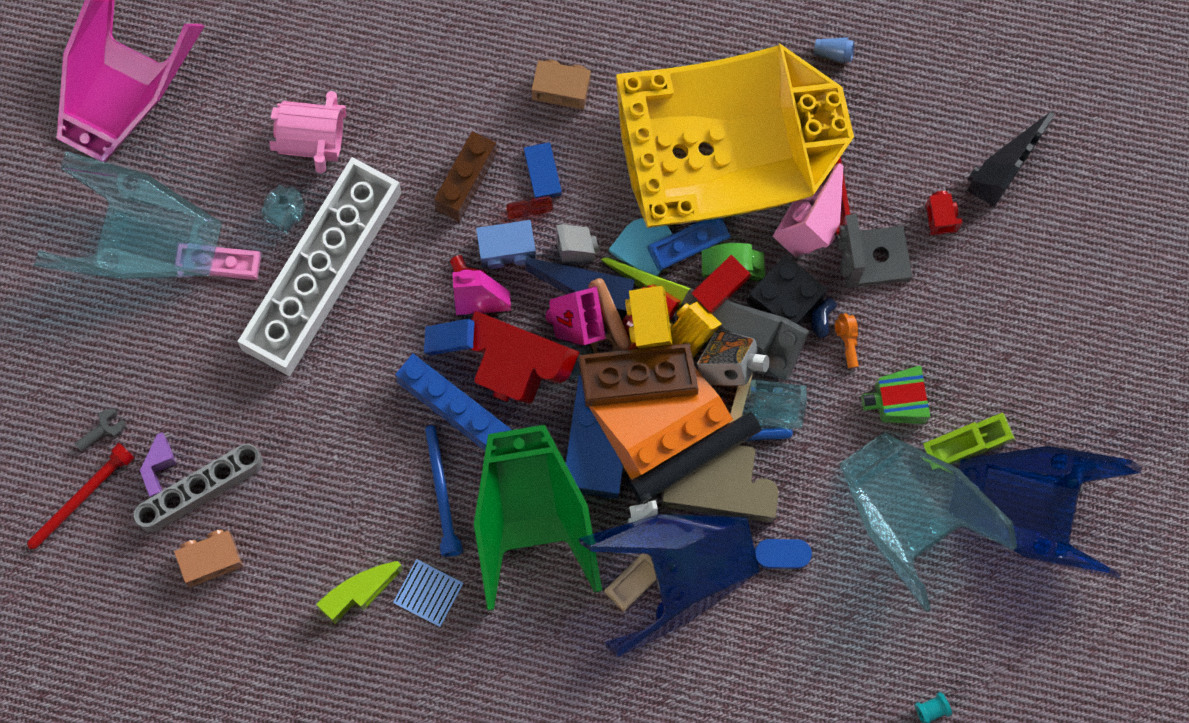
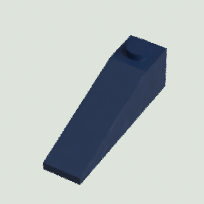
(573, 279)

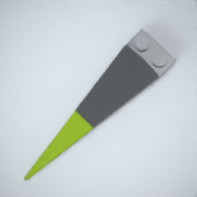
(773, 334)

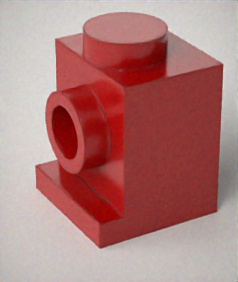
(942, 213)

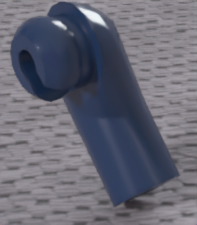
(819, 317)

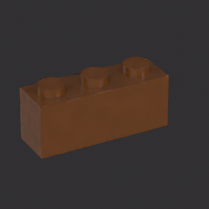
(465, 176)

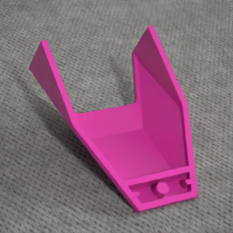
(109, 85)

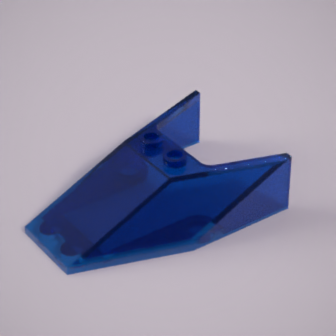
(1041, 495)
(693, 561)

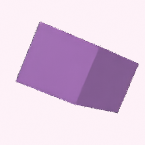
(157, 459)

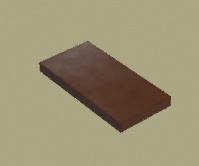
(638, 375)

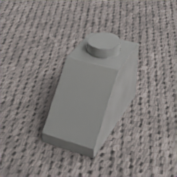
(575, 245)

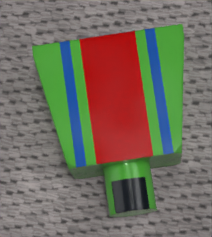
(900, 397)

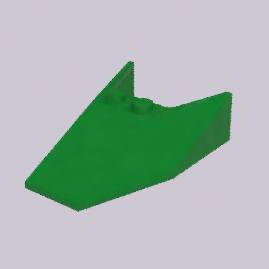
(528, 502)

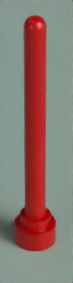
(118, 459)

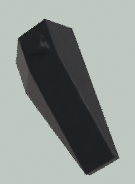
(1000, 169)

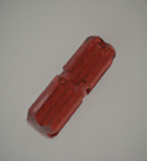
(535, 206)

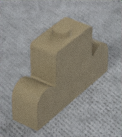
(726, 489)

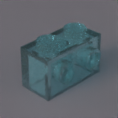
(777, 403)

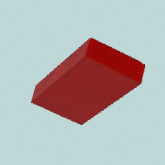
(721, 284)

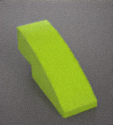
(971, 440)
(358, 590)

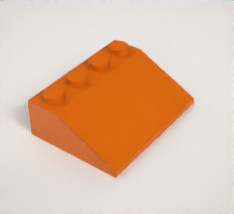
(660, 428)

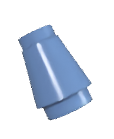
(835, 49)

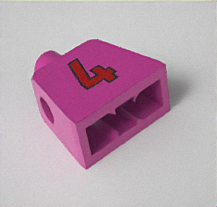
(577, 317)

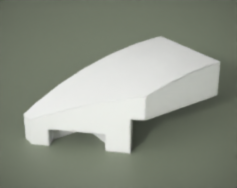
(643, 511)

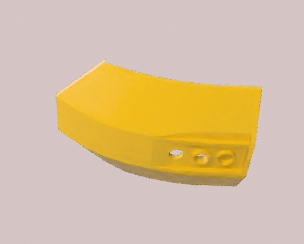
(763, 112)

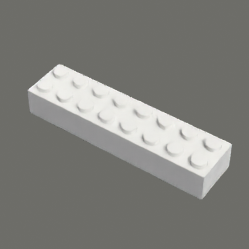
(320, 266)

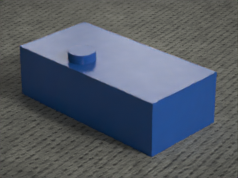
(590, 454)

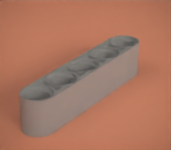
(191, 501)

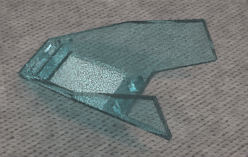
(916, 501)

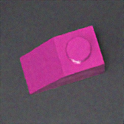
(479, 293)

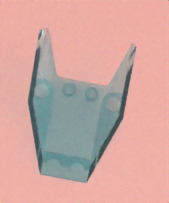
(145, 227)

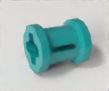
(933, 708)

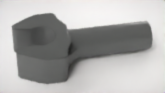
(102, 429)

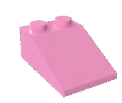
(813, 220)

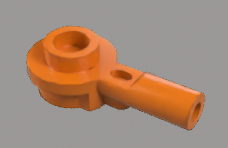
(847, 329)

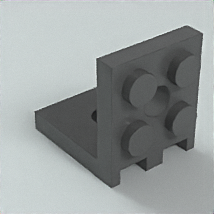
(857, 254)

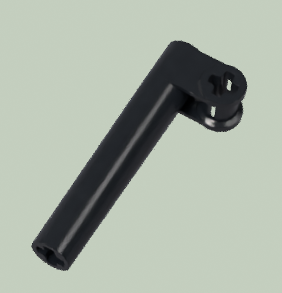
(658, 479)

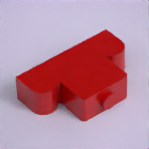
(517, 359)

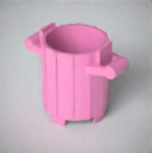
(309, 130)

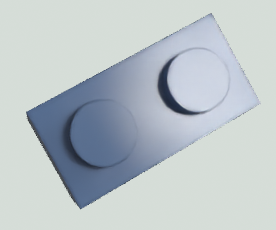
(506, 244)

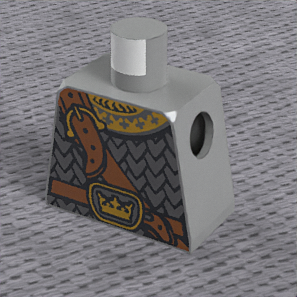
(731, 359)

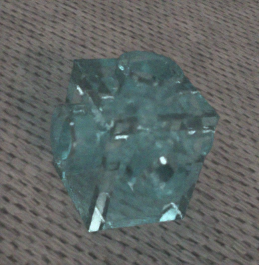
(283, 207)

